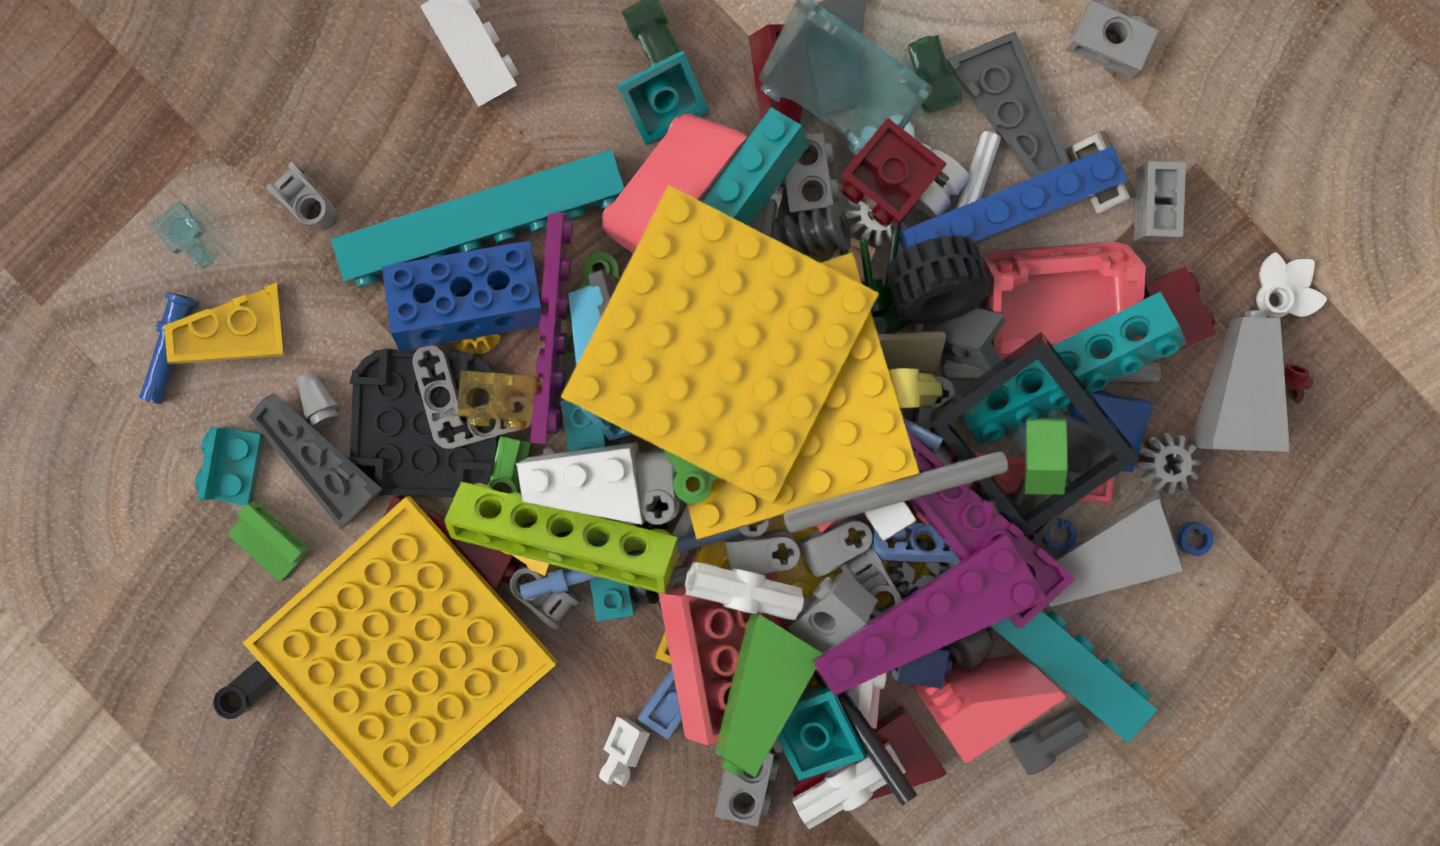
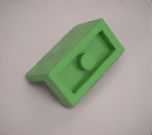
(268, 540)

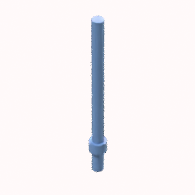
(559, 580)

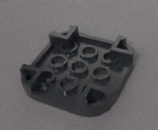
(393, 432)

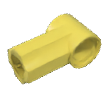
(915, 388)

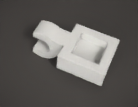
(625, 748)

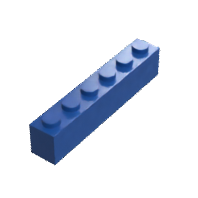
(1024, 201)

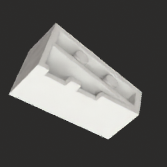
(471, 47)
(585, 482)

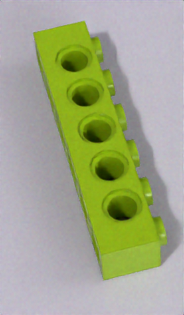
(504, 533)

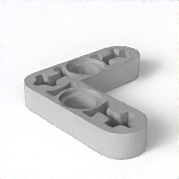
(439, 417)

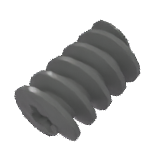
(814, 235)

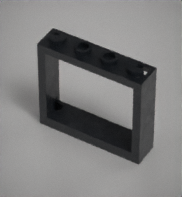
(989, 488)

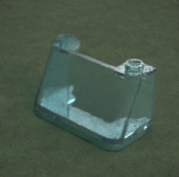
(840, 75)

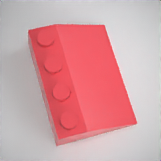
(704, 654)
(989, 702)

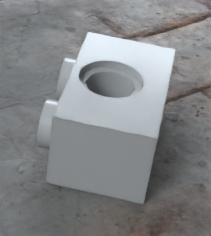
(1091, 42)
(833, 612)

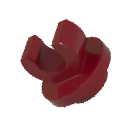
(1298, 379)

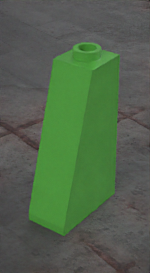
(763, 693)

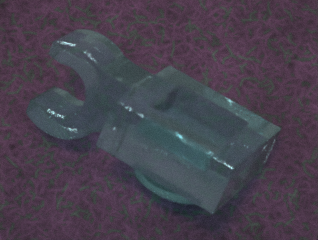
(181, 232)

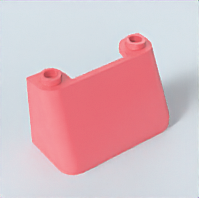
(686, 159)
(1060, 290)

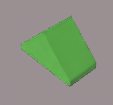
(1045, 456)

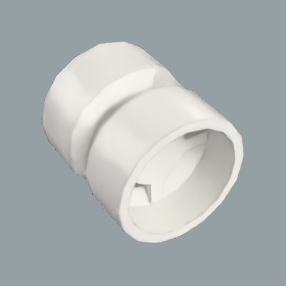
(937, 199)

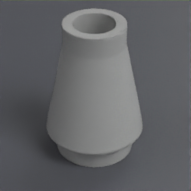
(317, 403)

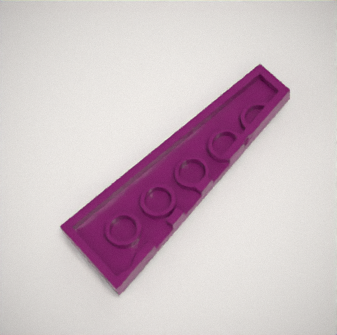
(557, 269)
(970, 523)
(952, 606)

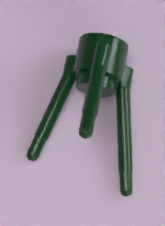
(876, 284)

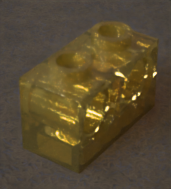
(499, 389)

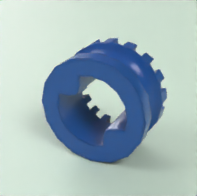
(1071, 538)
(1206, 543)

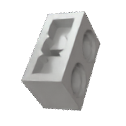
(814, 174)
(1159, 201)
(755, 786)

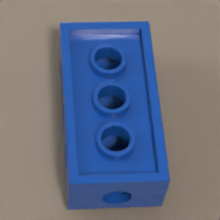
(462, 296)

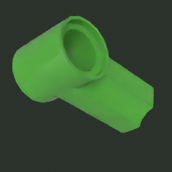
(508, 454)

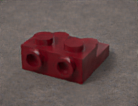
(890, 174)

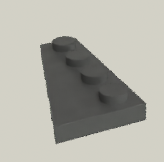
(1010, 99)
(321, 467)

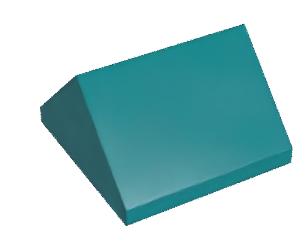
(662, 95)
(819, 734)

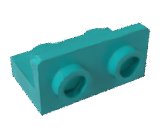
(229, 465)

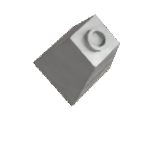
(1247, 390)
(1122, 552)

